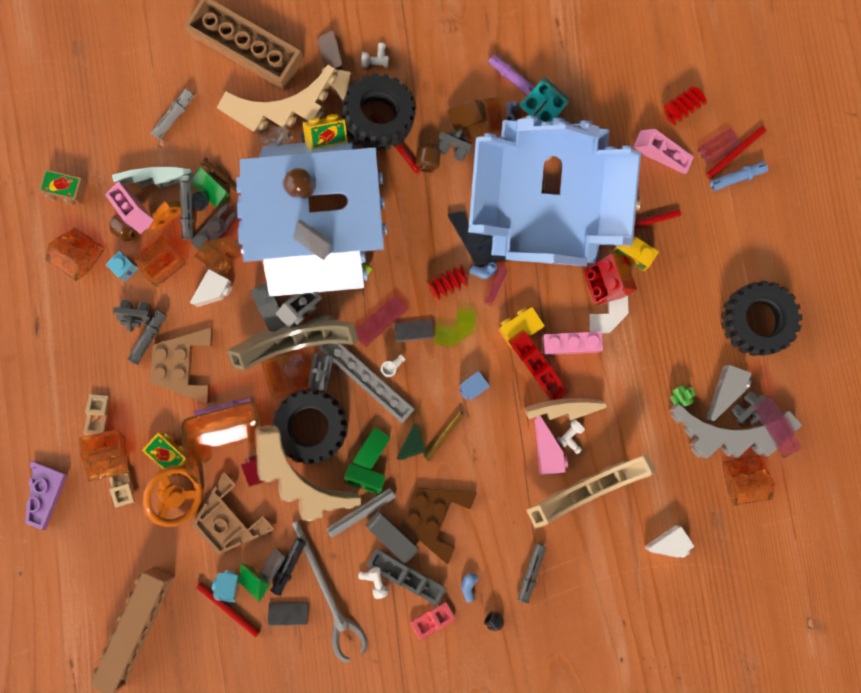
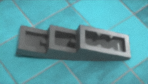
(407, 577)

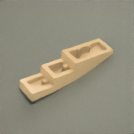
(571, 407)

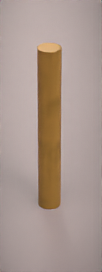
(443, 436)

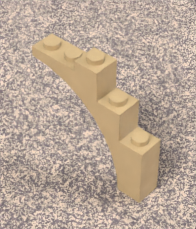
(283, 112)
(292, 486)
(590, 488)

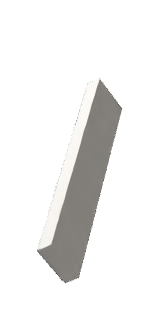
(368, 380)

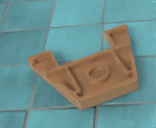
(173, 364)
(221, 525)

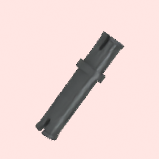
(186, 210)
(146, 338)
(524, 596)

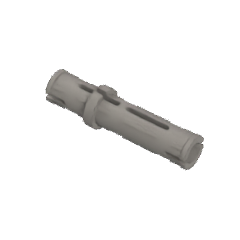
(172, 114)

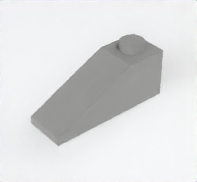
(730, 387)

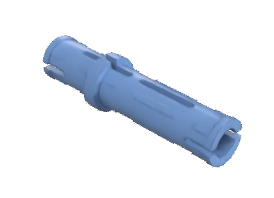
(746, 173)

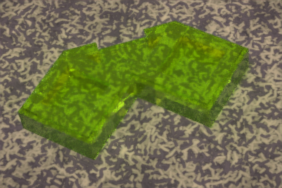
(451, 336)

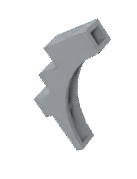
(733, 442)

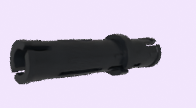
(279, 586)

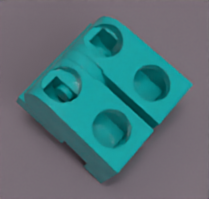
(545, 93)

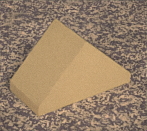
(342, 84)

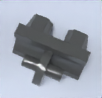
(456, 141)
(131, 317)
(320, 372)
(742, 414)

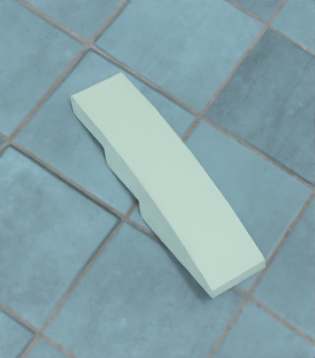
(160, 176)

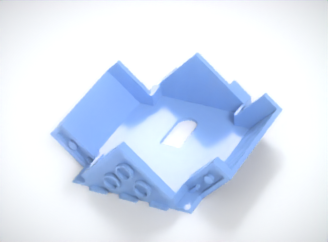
(272, 216)
(567, 228)

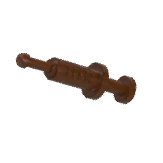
(219, 174)

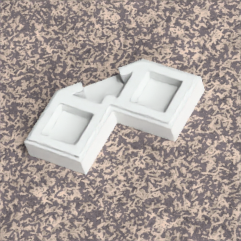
(607, 322)

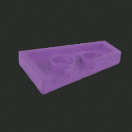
(44, 493)

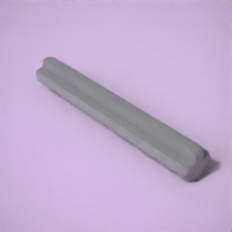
(361, 512)

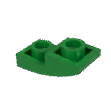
(371, 449)

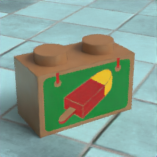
(62, 186)

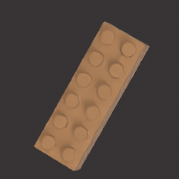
(244, 42)
(131, 631)

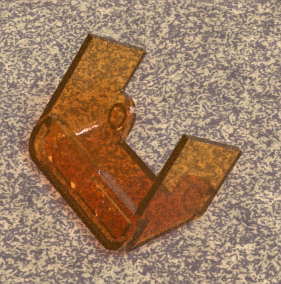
(217, 428)

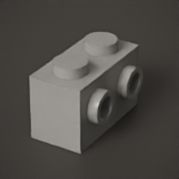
(297, 306)

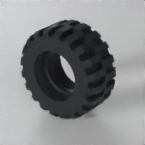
(384, 90)
(785, 314)
(336, 426)

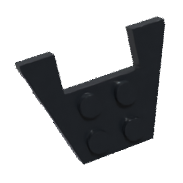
(477, 245)

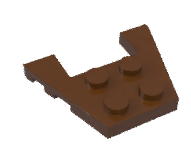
(427, 515)

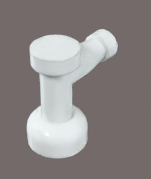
(381, 59)
(389, 368)
(567, 439)
(380, 590)

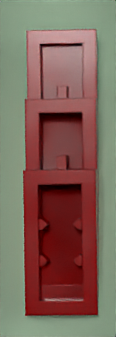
(537, 366)

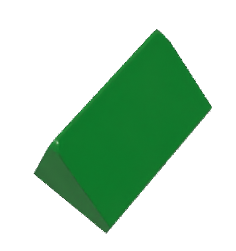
(205, 183)
(364, 479)
(253, 582)

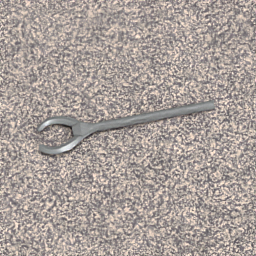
(340, 622)

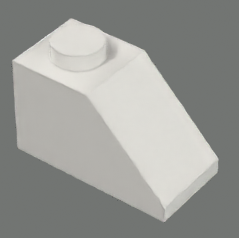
(211, 289)
(671, 543)

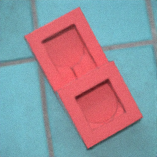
(432, 620)

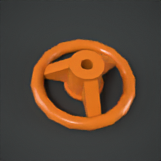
(170, 497)

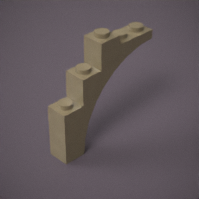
(267, 344)

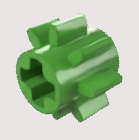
(683, 395)

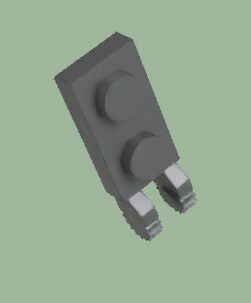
(215, 228)

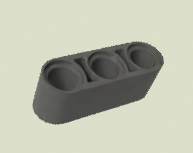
(392, 537)

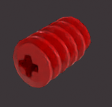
(683, 104)
(448, 282)

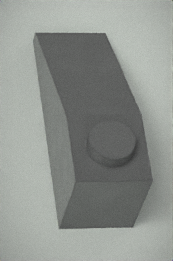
(267, 307)

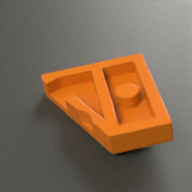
(164, 214)

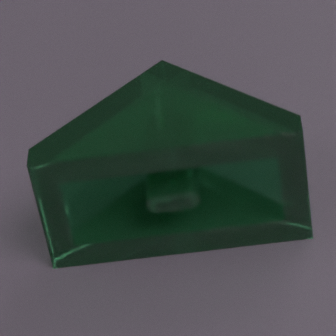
(413, 444)

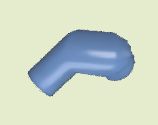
(511, 107)
(485, 272)
(467, 585)

